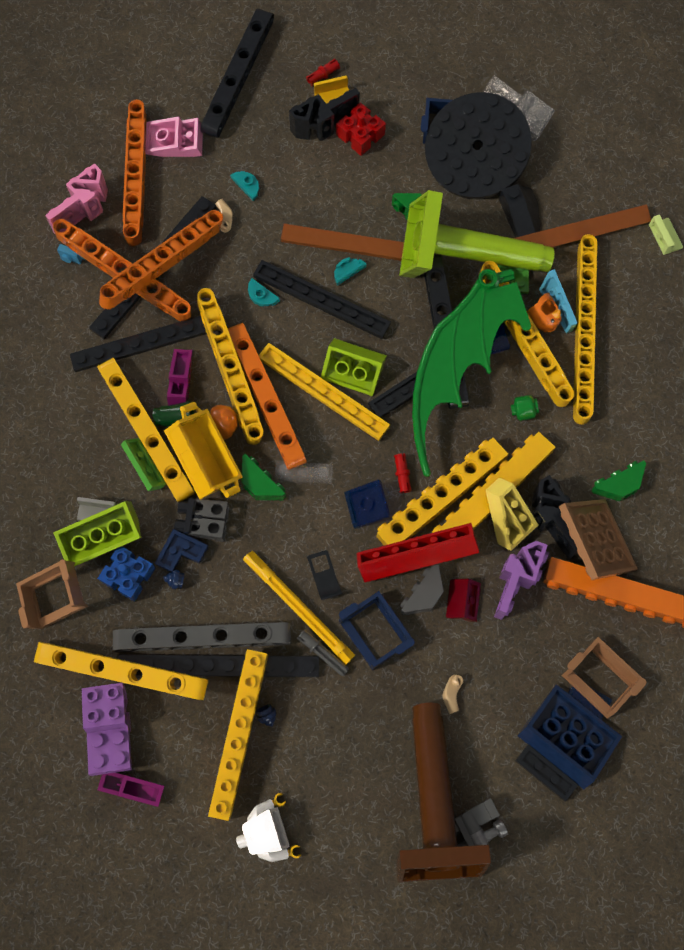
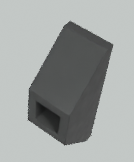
(425, 593)

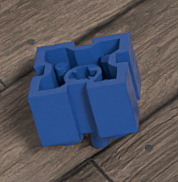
(126, 573)

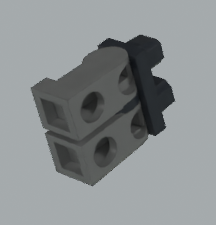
(203, 519)

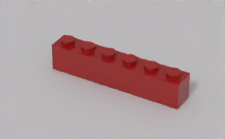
(417, 552)

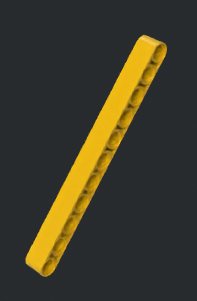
(585, 336)

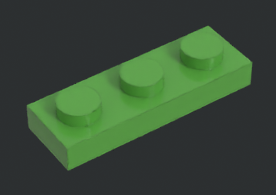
(143, 464)

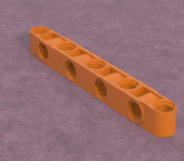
(134, 182)
(160, 259)
(111, 263)
(266, 398)

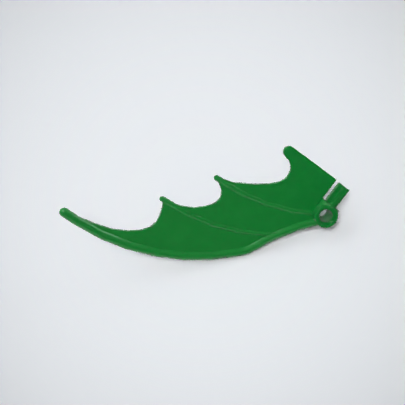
(460, 341)

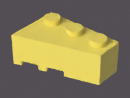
(509, 514)

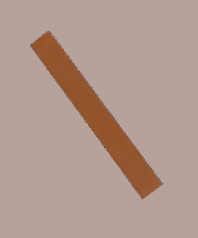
(594, 226)
(342, 242)

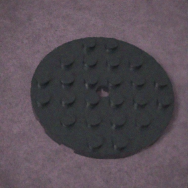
(471, 120)

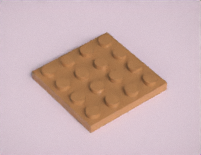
(597, 538)

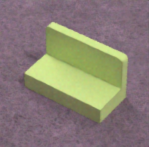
(665, 235)

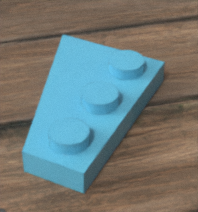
(553, 286)

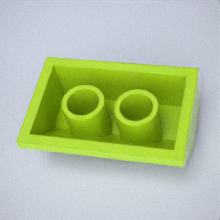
(353, 366)

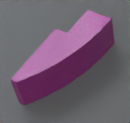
(179, 376)
(131, 788)

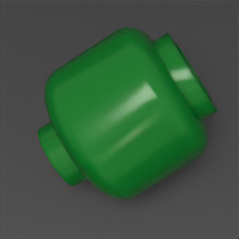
(525, 407)

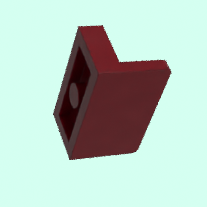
(463, 599)

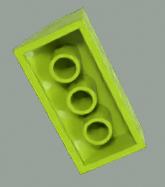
(99, 533)

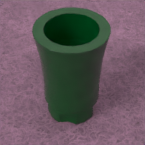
(169, 414)

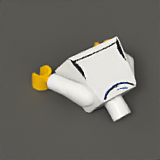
(265, 832)

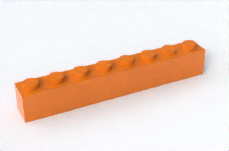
(615, 591)

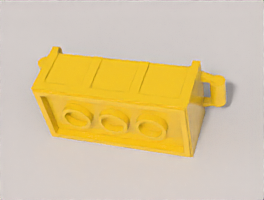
(203, 453)

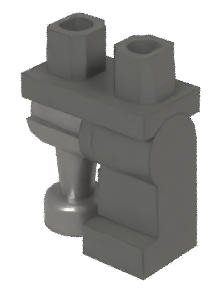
(470, 822)

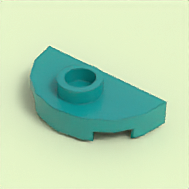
(247, 183)
(347, 268)
(261, 295)

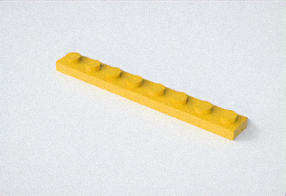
(324, 392)

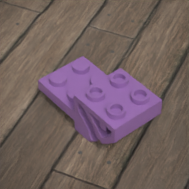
(520, 571)
(107, 729)

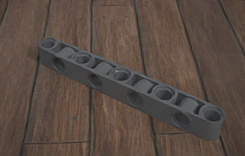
(201, 637)

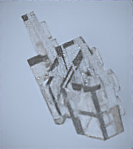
(534, 109)

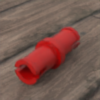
(323, 72)
(402, 473)

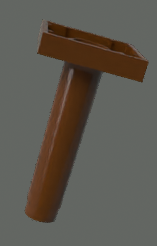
(440, 853)

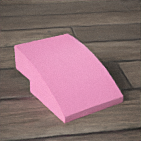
(174, 138)

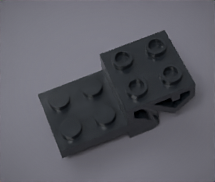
(321, 116)
(547, 499)

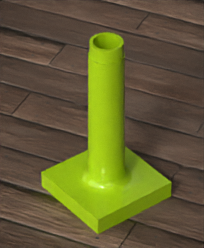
(426, 236)

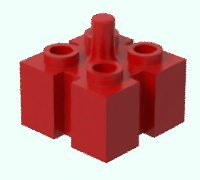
(360, 129)

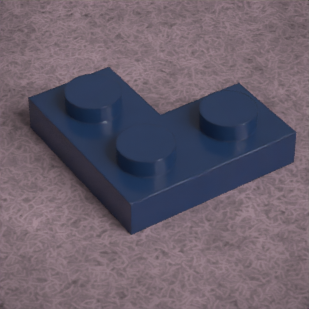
(178, 546)

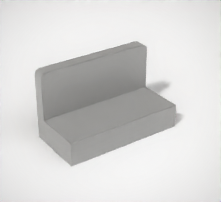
(91, 507)

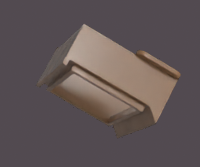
(30, 612)
(617, 665)

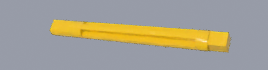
(298, 607)

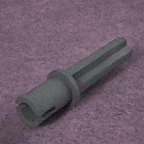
(315, 646)

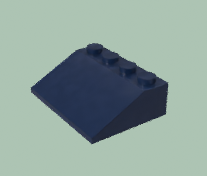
(570, 737)

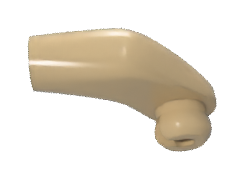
(227, 215)
(450, 693)

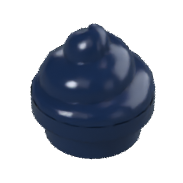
(174, 579)
(266, 715)

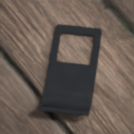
(325, 580)

